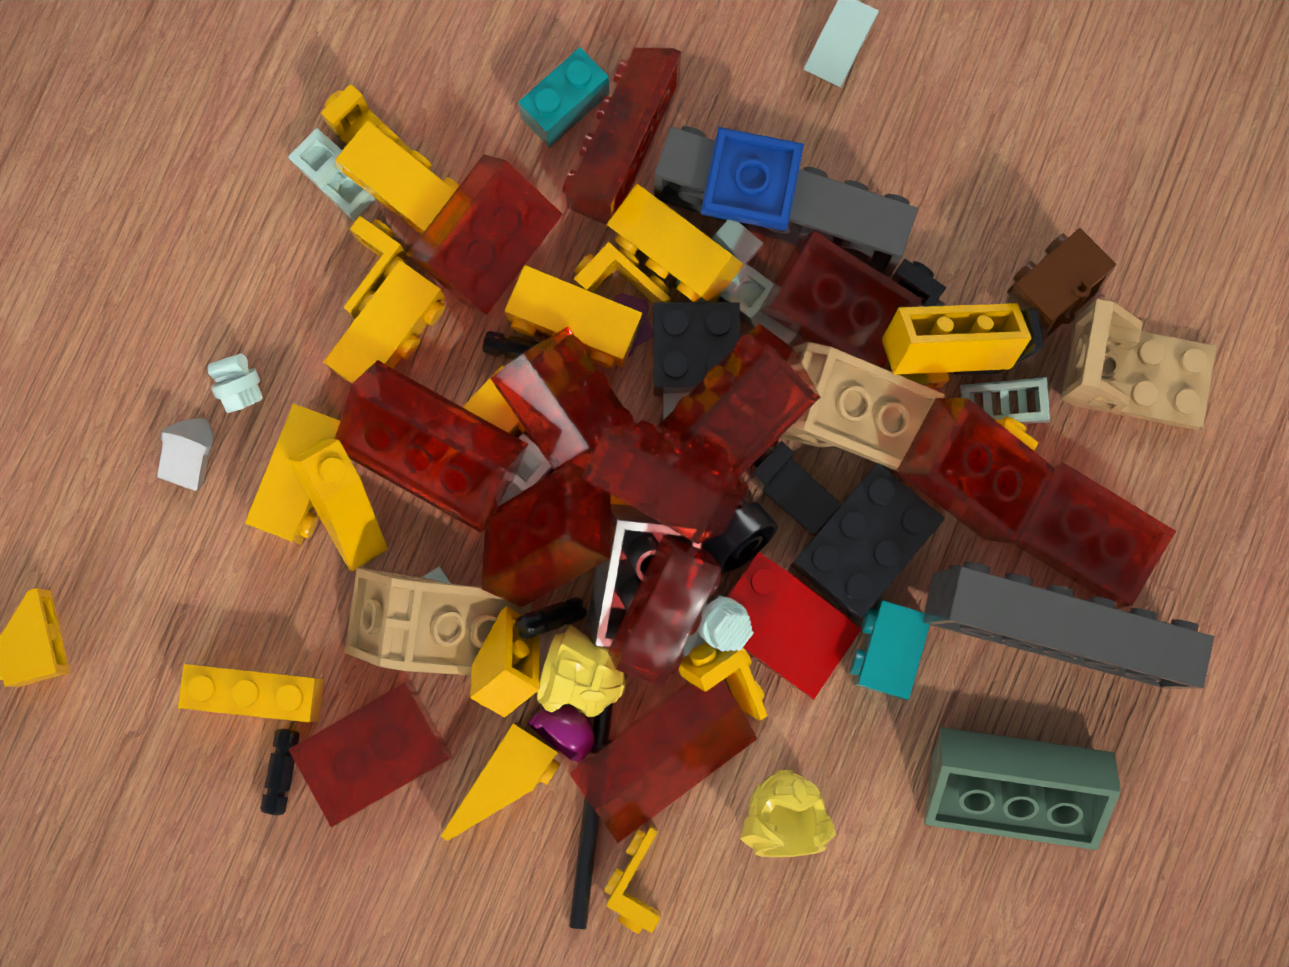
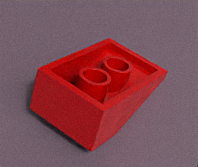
(792, 626)

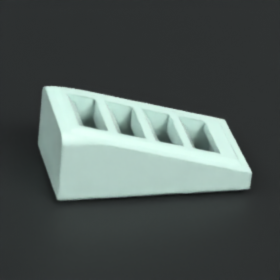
(1040, 386)

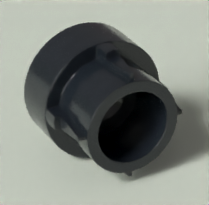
(745, 537)

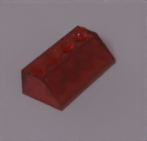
(624, 133)
(743, 402)
(428, 445)
(662, 756)

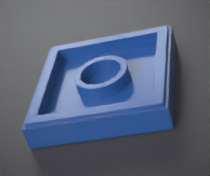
(752, 179)

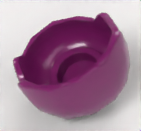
(565, 730)

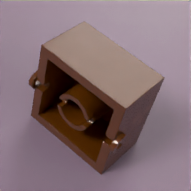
(1062, 280)

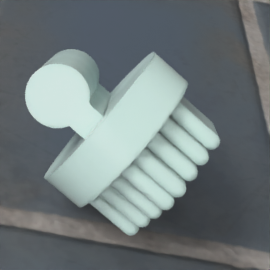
(235, 383)
(725, 624)

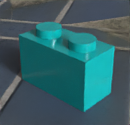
(564, 97)
(890, 650)

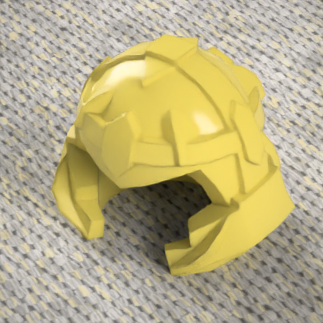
(579, 675)
(787, 818)

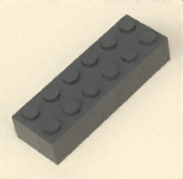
(844, 213)
(1068, 628)

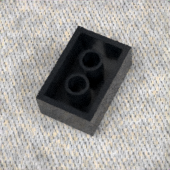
(867, 542)

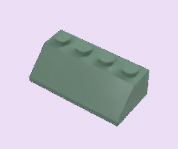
(1021, 788)

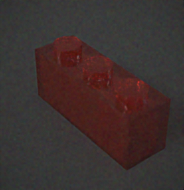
(664, 611)

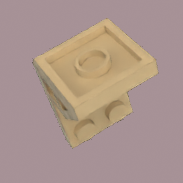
(1134, 371)
(860, 406)
(420, 622)

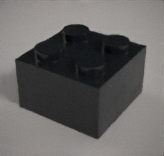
(691, 341)

